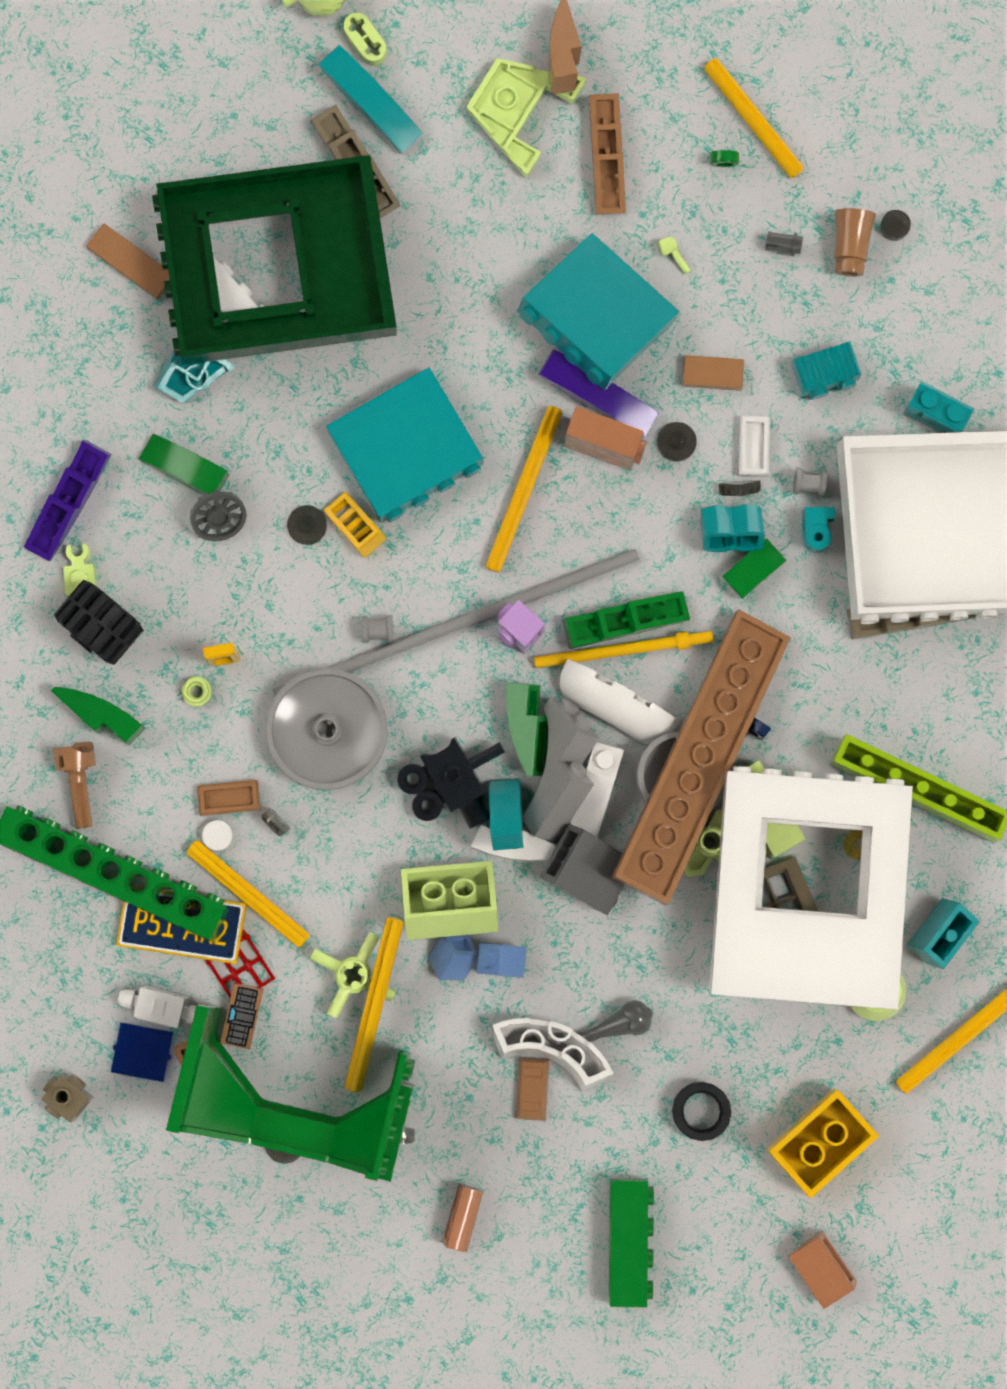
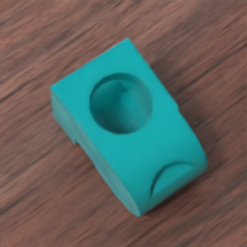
(814, 526)

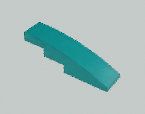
(370, 98)

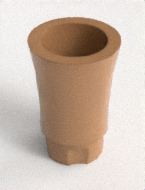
(852, 240)

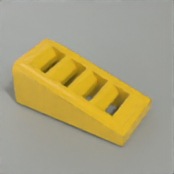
(368, 537)

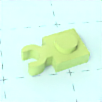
(79, 570)

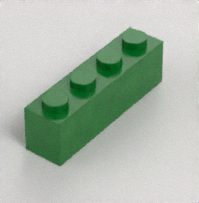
(629, 1243)

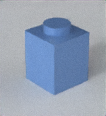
(501, 960)

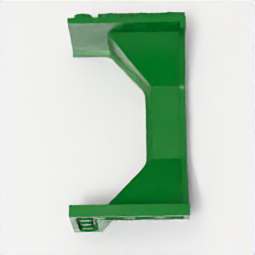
(221, 1103)

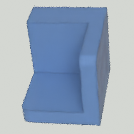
(453, 957)

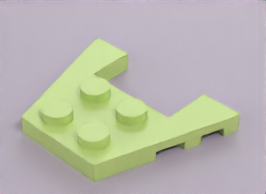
(506, 103)

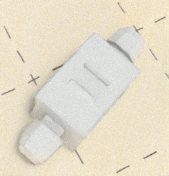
(158, 1006)

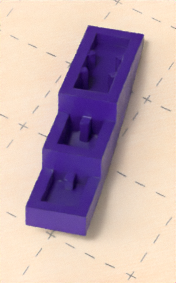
(611, 403)
(67, 500)

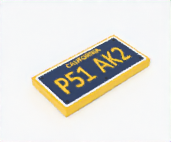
(150, 933)

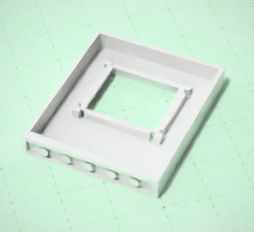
(811, 952)

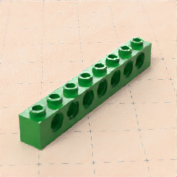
(206, 924)

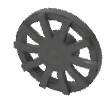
(218, 516)

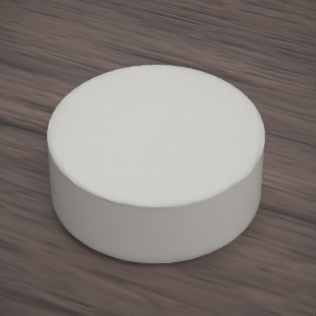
(217, 835)

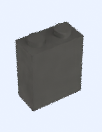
(584, 869)

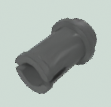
(784, 243)

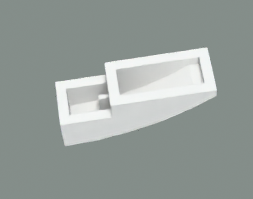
(534, 848)

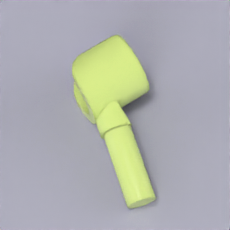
(669, 246)

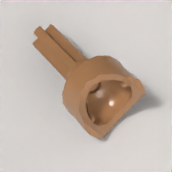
(75, 761)

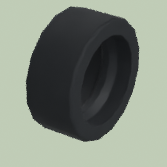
(724, 1115)

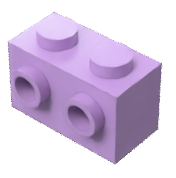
(519, 626)

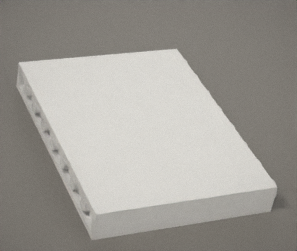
(925, 525)

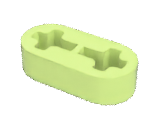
(370, 36)

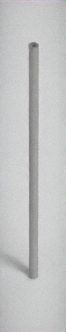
(483, 613)

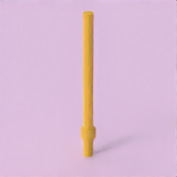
(681, 641)

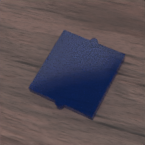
(142, 1052)

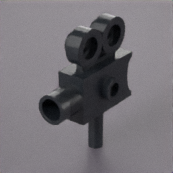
(454, 781)

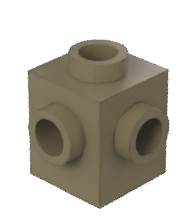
(77, 1097)

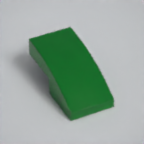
(754, 569)

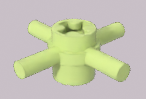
(340, 969)

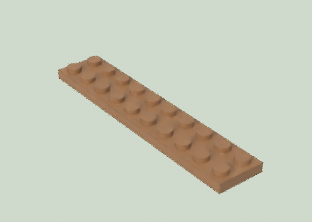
(701, 757)

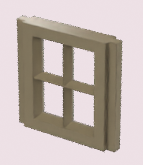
(796, 882)

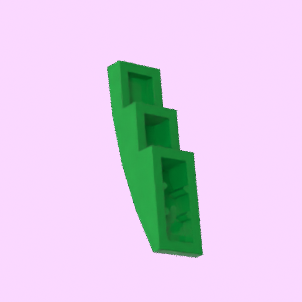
(626, 619)

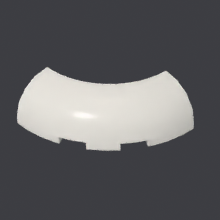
(614, 703)
(555, 1043)

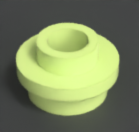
(196, 682)

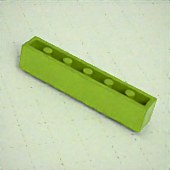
(928, 790)

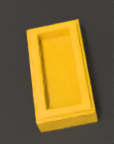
(221, 654)

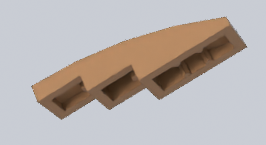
(607, 153)

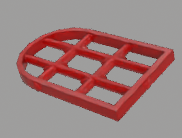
(248, 967)

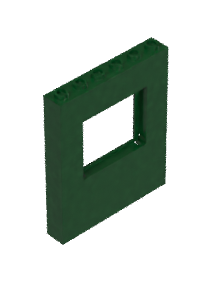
(336, 252)

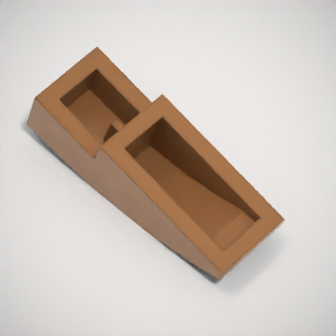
(563, 51)

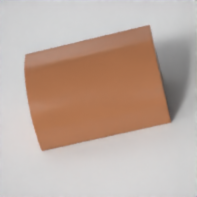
(823, 1269)

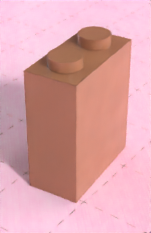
(605, 438)

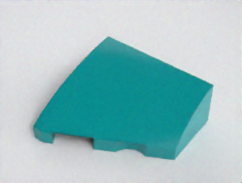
(184, 380)

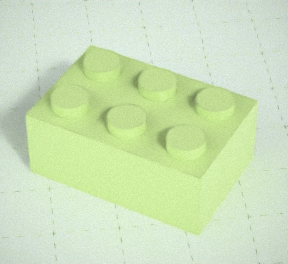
(449, 900)

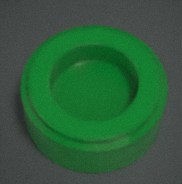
(724, 158)

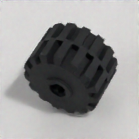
(98, 622)

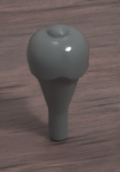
(631, 1019)

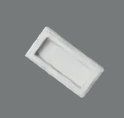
(754, 446)

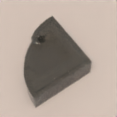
(739, 488)

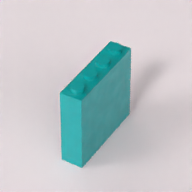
(597, 311)
(405, 445)

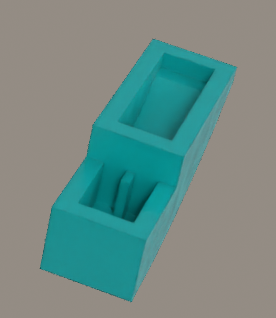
(506, 814)

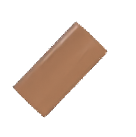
(462, 1218)

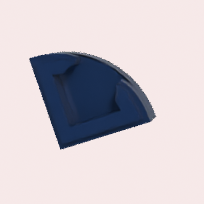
(759, 729)

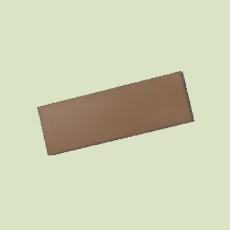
(129, 261)

